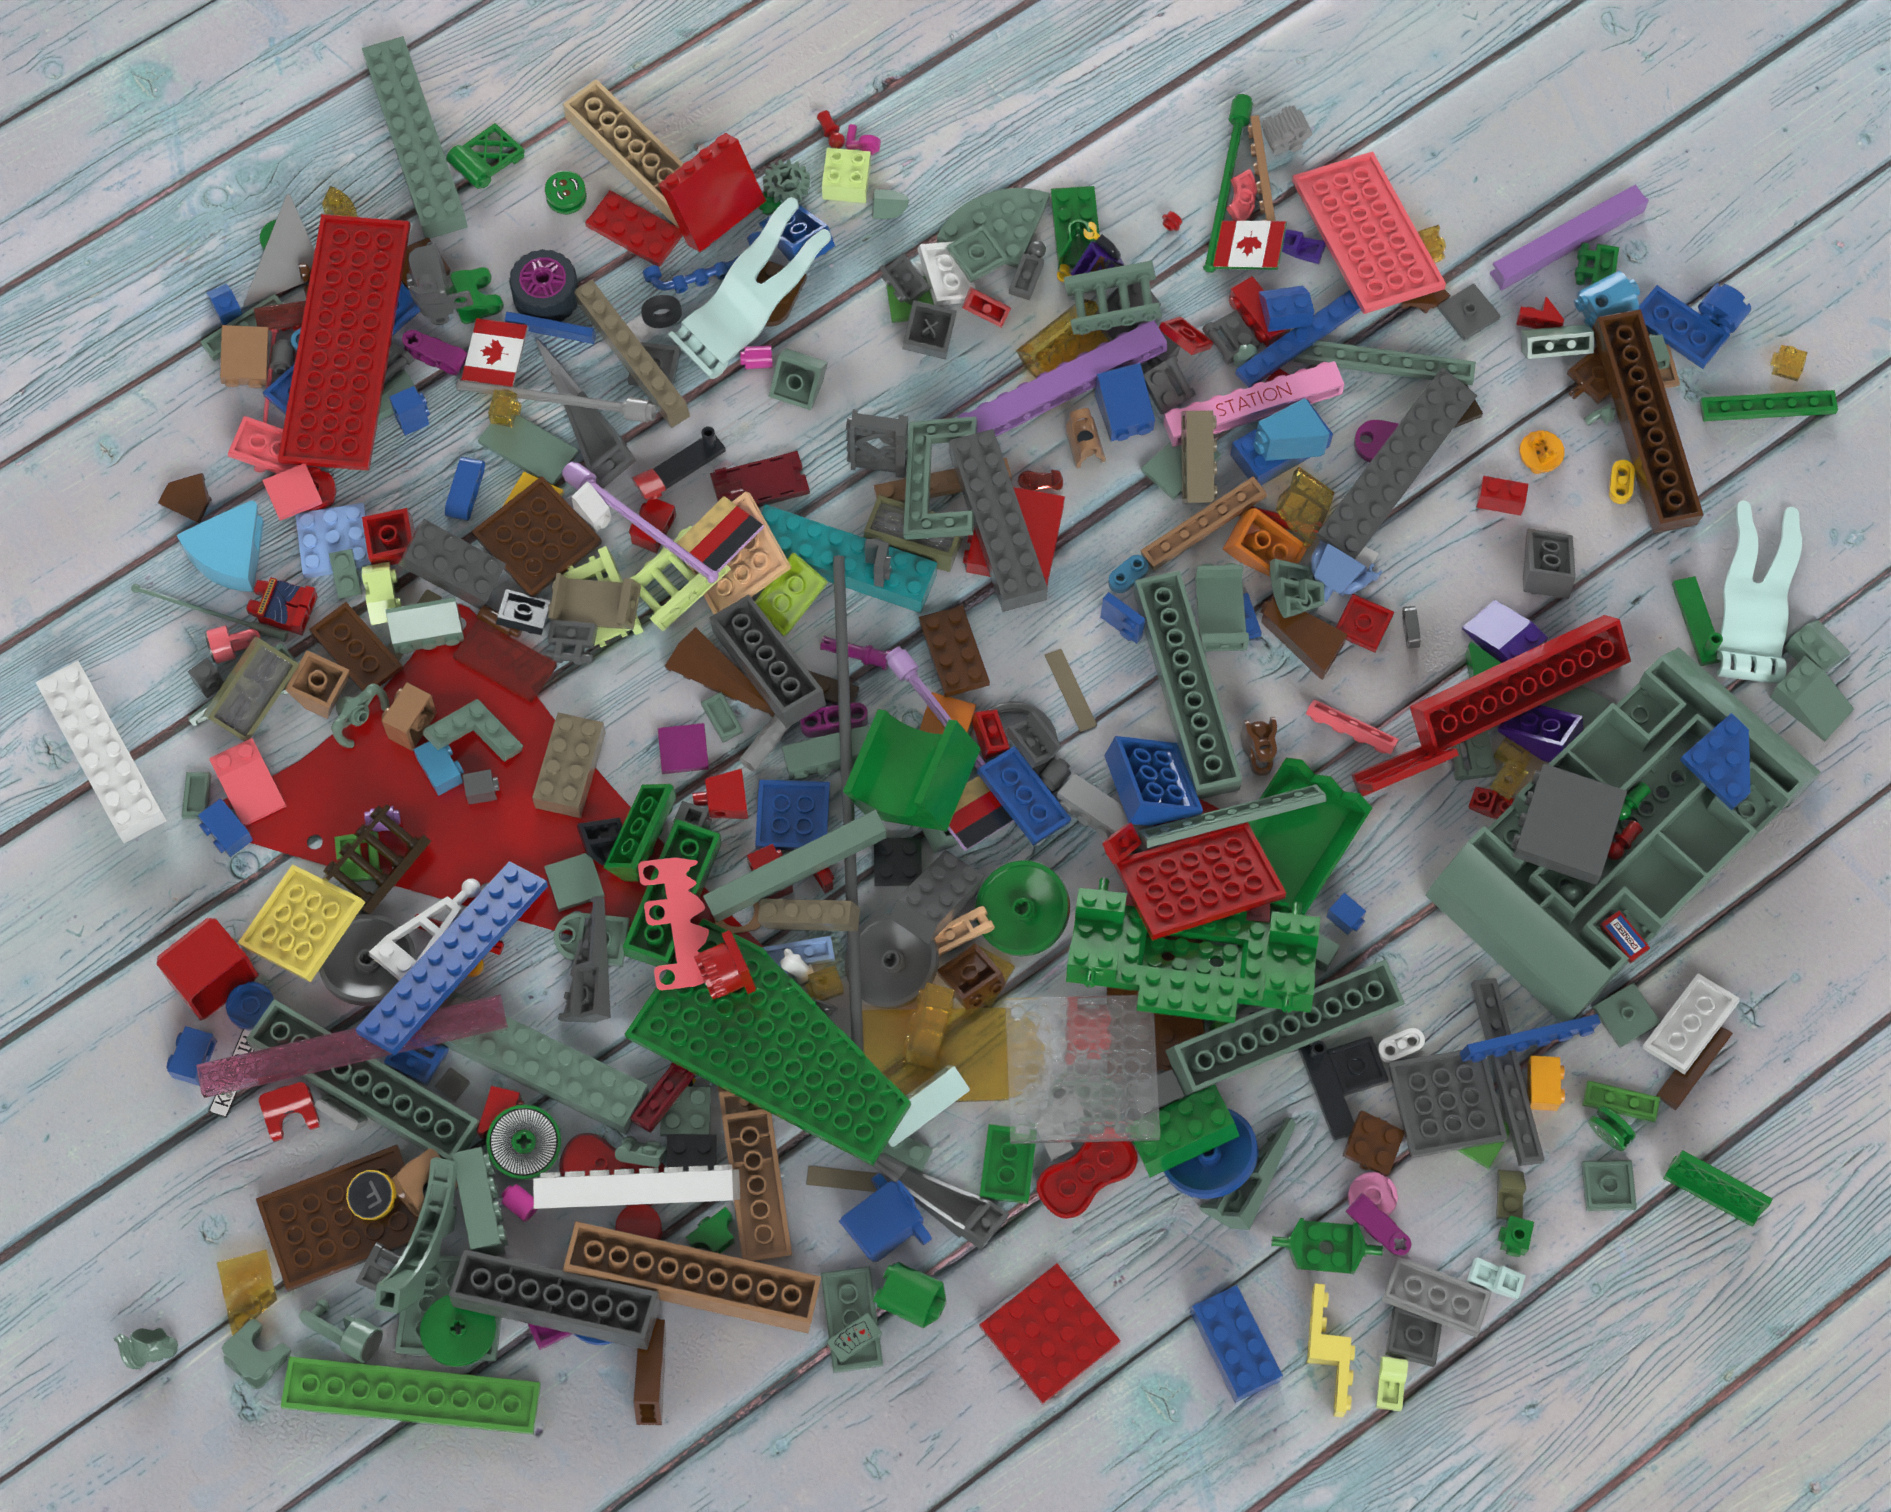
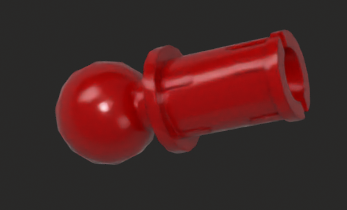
(831, 130)
(1624, 840)

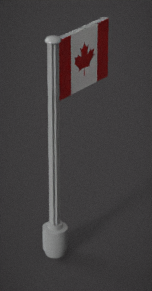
(495, 361)

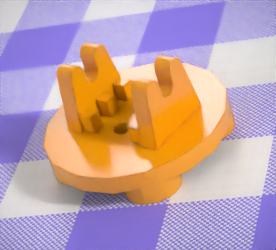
(1546, 460)

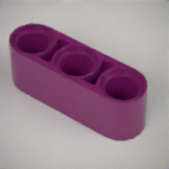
(825, 727)

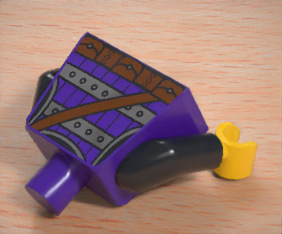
(1098, 256)

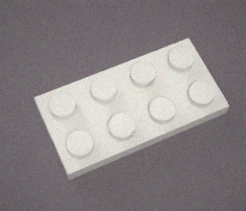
(1691, 1023)

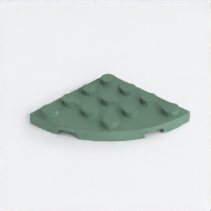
(1006, 213)

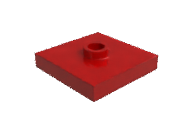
(1186, 335)
(1364, 622)

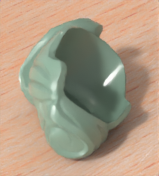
(145, 1347)

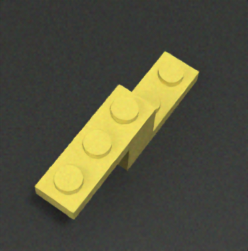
(1330, 1350)

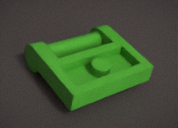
(349, 867)

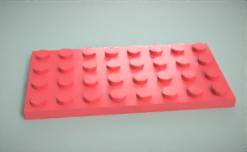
(1368, 232)

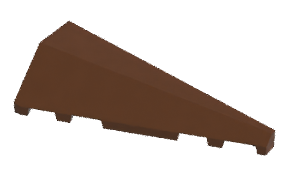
(704, 663)

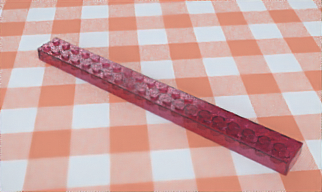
(344, 1048)

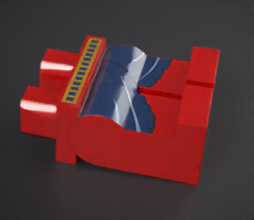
(283, 605)

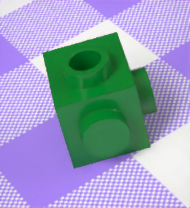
(1516, 1236)

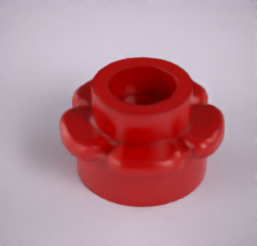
(1171, 221)

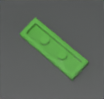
(1621, 1101)

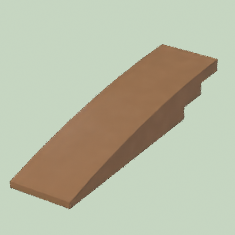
(761, 1203)

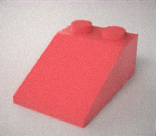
(247, 782)

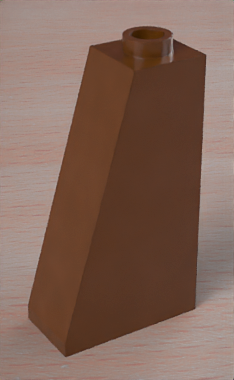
(1306, 637)
(650, 1378)

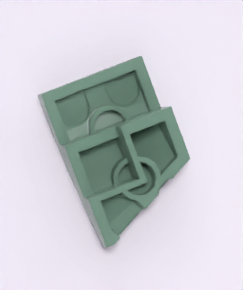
(1295, 588)

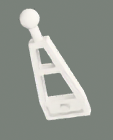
(398, 961)

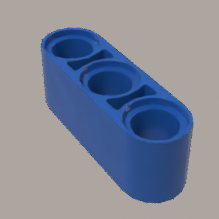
(464, 488)

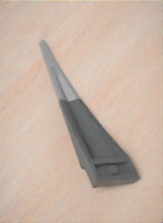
(599, 442)
(956, 1209)

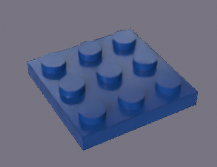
(791, 813)

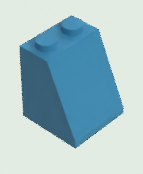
(1291, 434)

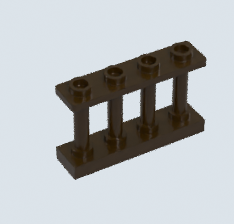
(399, 863)

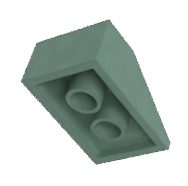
(1812, 699)

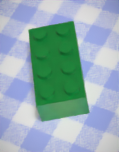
(1188, 1130)

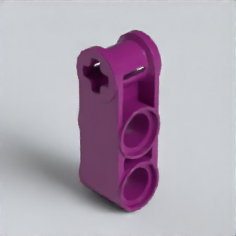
(434, 351)
(1378, 1224)

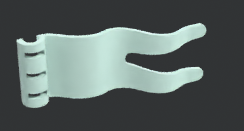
(741, 304)
(1758, 612)

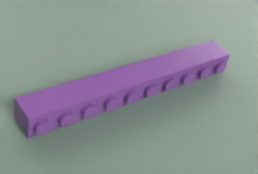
(1068, 379)

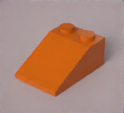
(1259, 540)

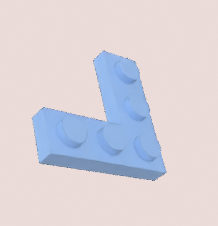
(811, 951)

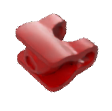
(284, 1101)

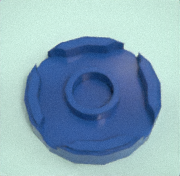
(248, 1004)

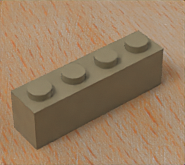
(1198, 456)
(809, 915)

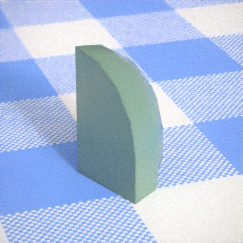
(888, 203)

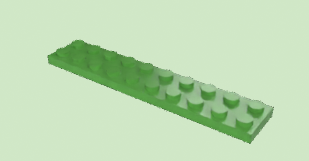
(411, 1395)

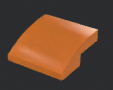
(955, 708)

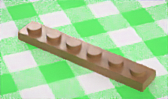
(1260, 168)
(941, 484)
(1203, 523)

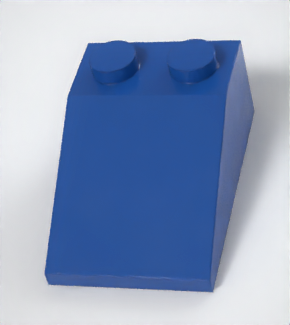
(798, 231)

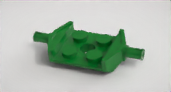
(1346, 1240)

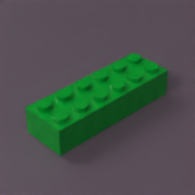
(655, 943)

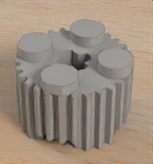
(1286, 130)

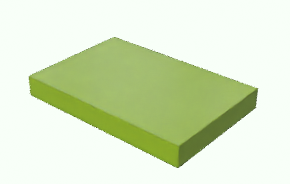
(790, 594)

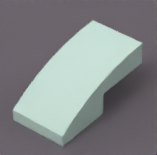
(1496, 1279)

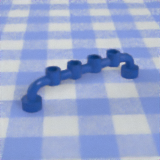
(700, 276)

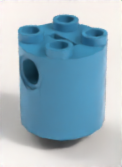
(1607, 297)

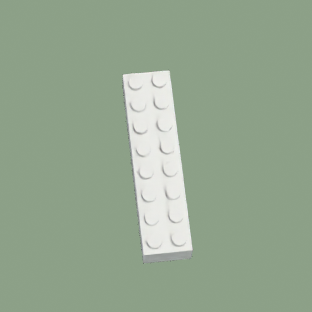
(101, 752)
(631, 1189)

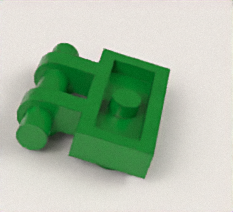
(1605, 262)

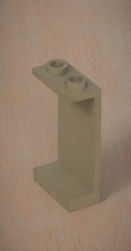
(595, 602)

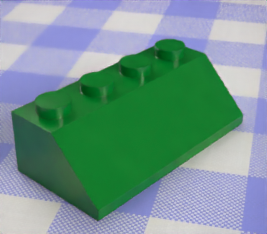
(641, 830)

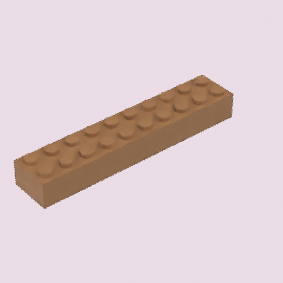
(695, 1277)

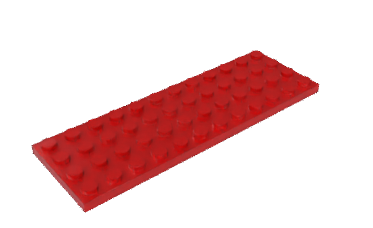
(344, 342)

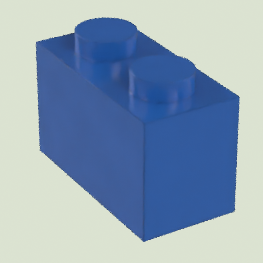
(410, 410)
(225, 828)
(192, 1049)

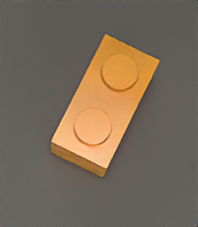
(1544, 1083)

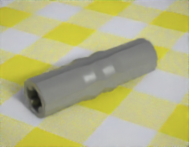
(763, 744)

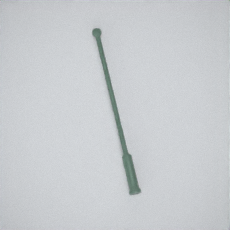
(261, 628)

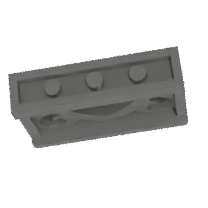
(864, 455)

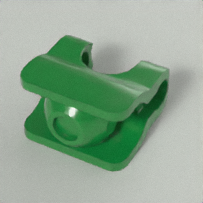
(483, 304)

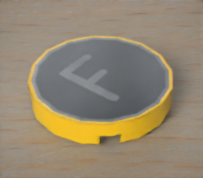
(371, 1195)

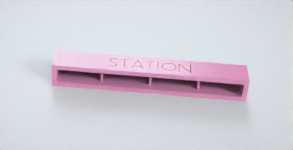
(1262, 399)

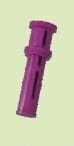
(866, 654)

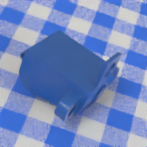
(885, 1220)

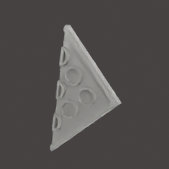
(282, 254)

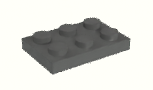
(1114, 304)

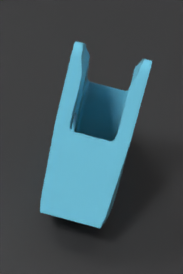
(227, 547)

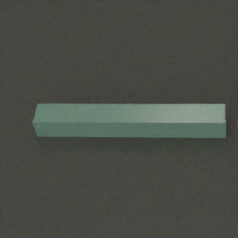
(795, 866)

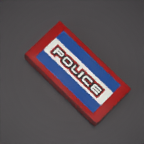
(1624, 936)

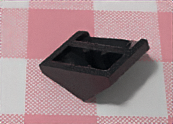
(599, 837)

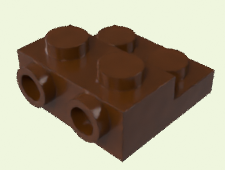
(972, 977)

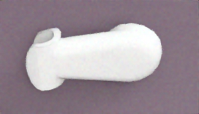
(796, 966)

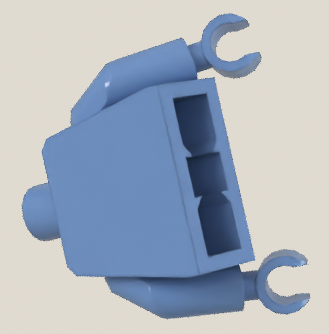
(1339, 571)

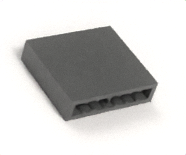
(1568, 823)

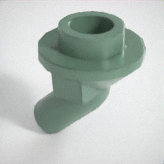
(1606, 414)

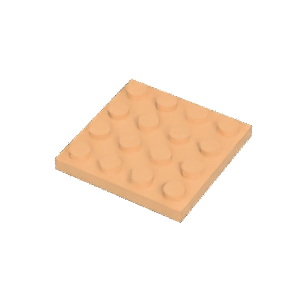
(752, 567)

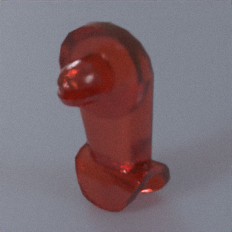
(1040, 480)

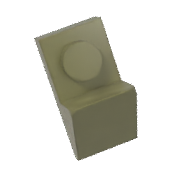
(1510, 1193)

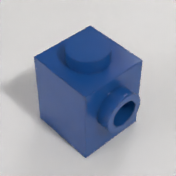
(1346, 914)

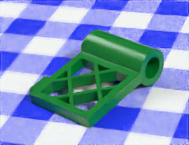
(472, 165)

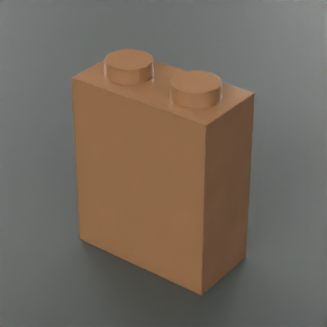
(244, 356)

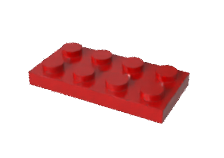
(634, 228)

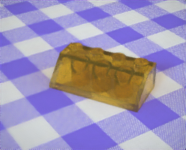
(1058, 342)

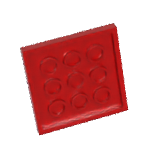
(1049, 1333)

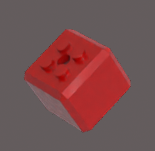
(205, 967)

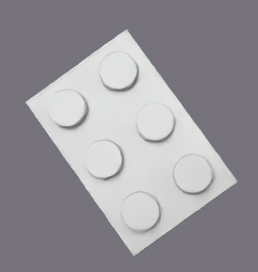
(943, 274)

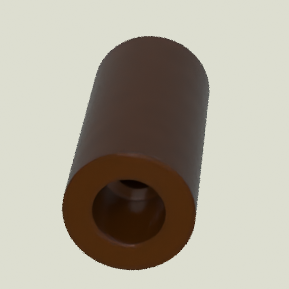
(490, 616)

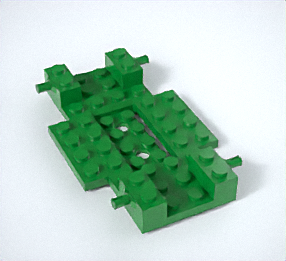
(1269, 971)

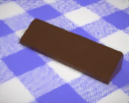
(1680, 1084)

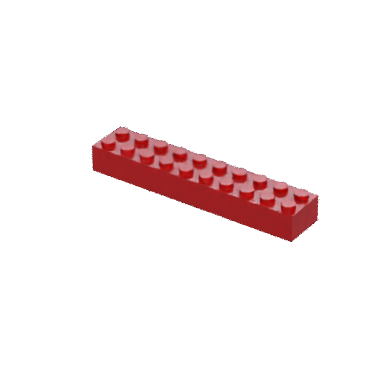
(1520, 684)

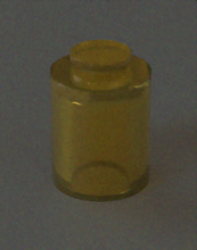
(1510, 750)

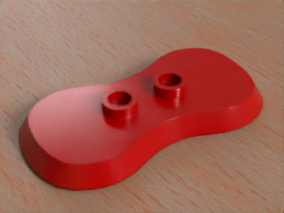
(591, 1153)
(1072, 1184)

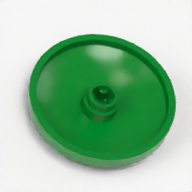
(1025, 906)

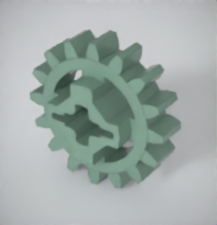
(786, 180)

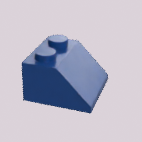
(1287, 308)

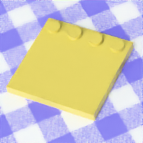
(301, 923)

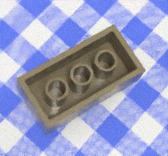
(569, 765)

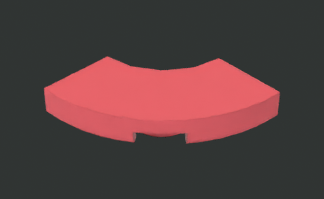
(1244, 196)

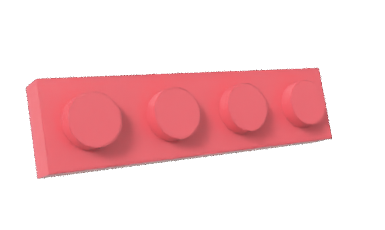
(1357, 729)

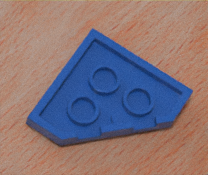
(1723, 761)

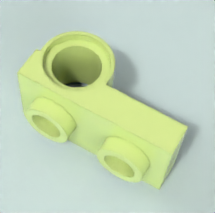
(1391, 1383)

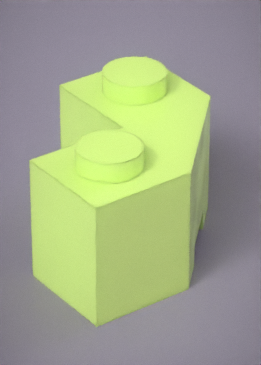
(380, 593)

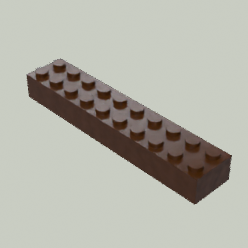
(1647, 421)

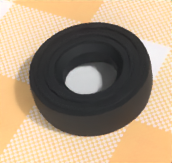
(661, 320)

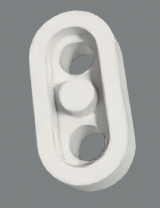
(1400, 1046)

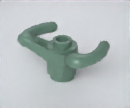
(356, 712)

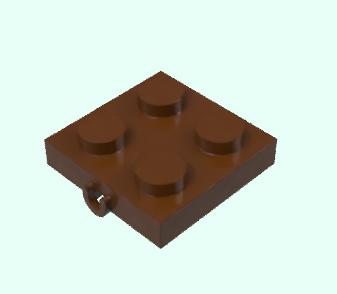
(1373, 1143)

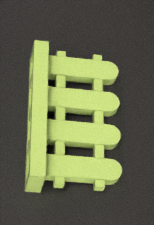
(596, 568)

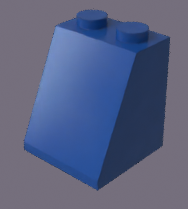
(1124, 402)

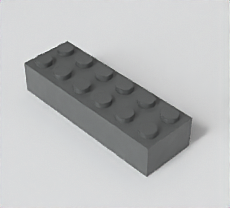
(767, 661)

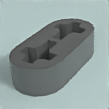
(1411, 627)

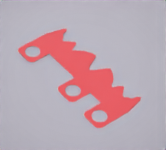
(678, 909)

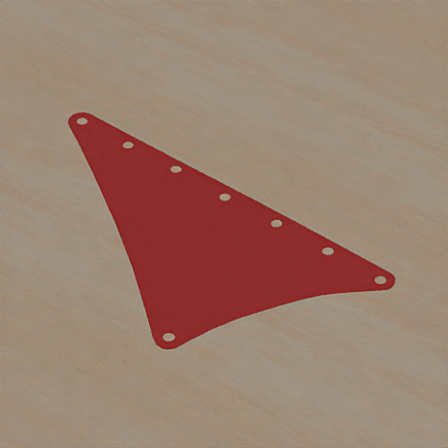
(338, 784)

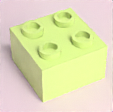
(846, 175)

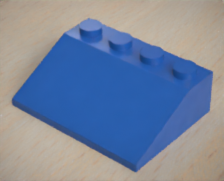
(1151, 781)

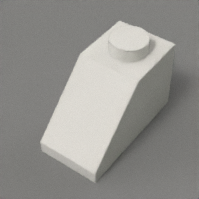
(591, 507)

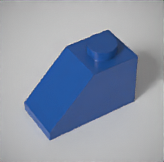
(224, 304)

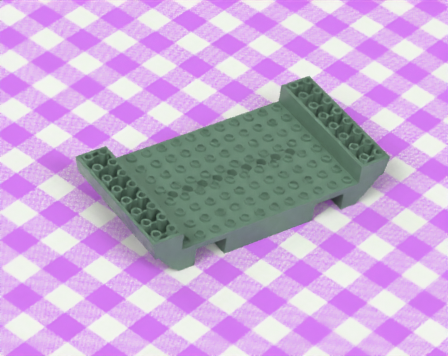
(1684, 842)

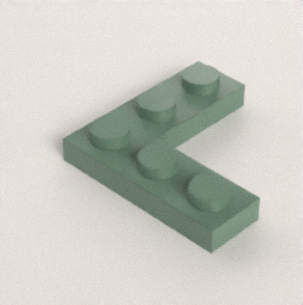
(477, 718)

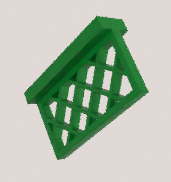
(1717, 1188)

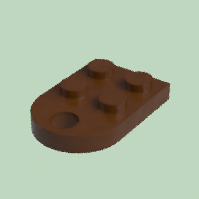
(786, 305)

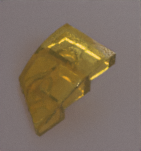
(1305, 505)
(246, 1287)

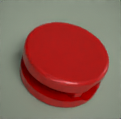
(640, 1220)

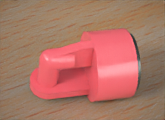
(224, 645)

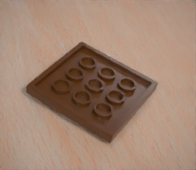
(536, 536)

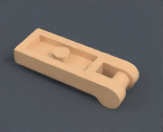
(961, 930)

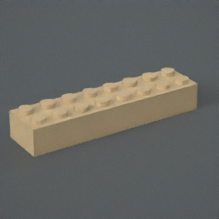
(623, 141)

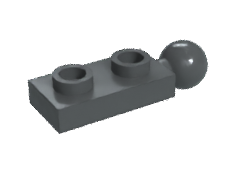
(1028, 271)

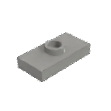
(340, 1112)

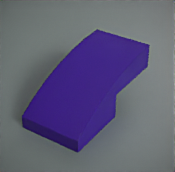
(1303, 248)

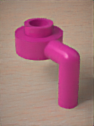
(865, 142)

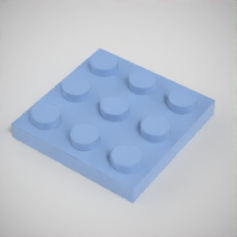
(330, 532)

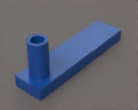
(553, 328)

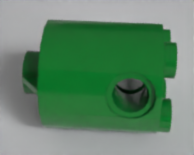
(911, 1295)

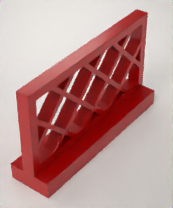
(1399, 768)

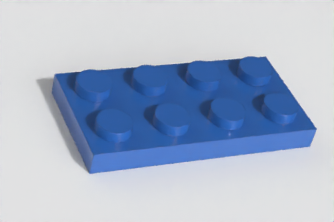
(1682, 327)
(1024, 795)

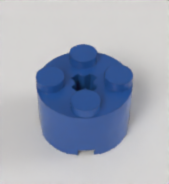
(1724, 307)

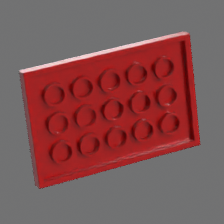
(1199, 880)

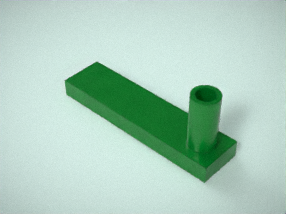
(1697, 620)

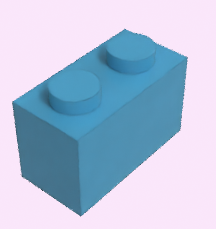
(439, 767)

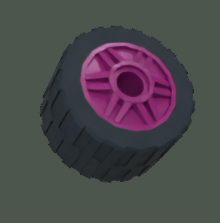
(544, 285)

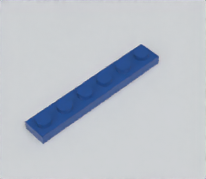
(1523, 1040)

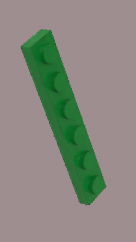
(1768, 405)

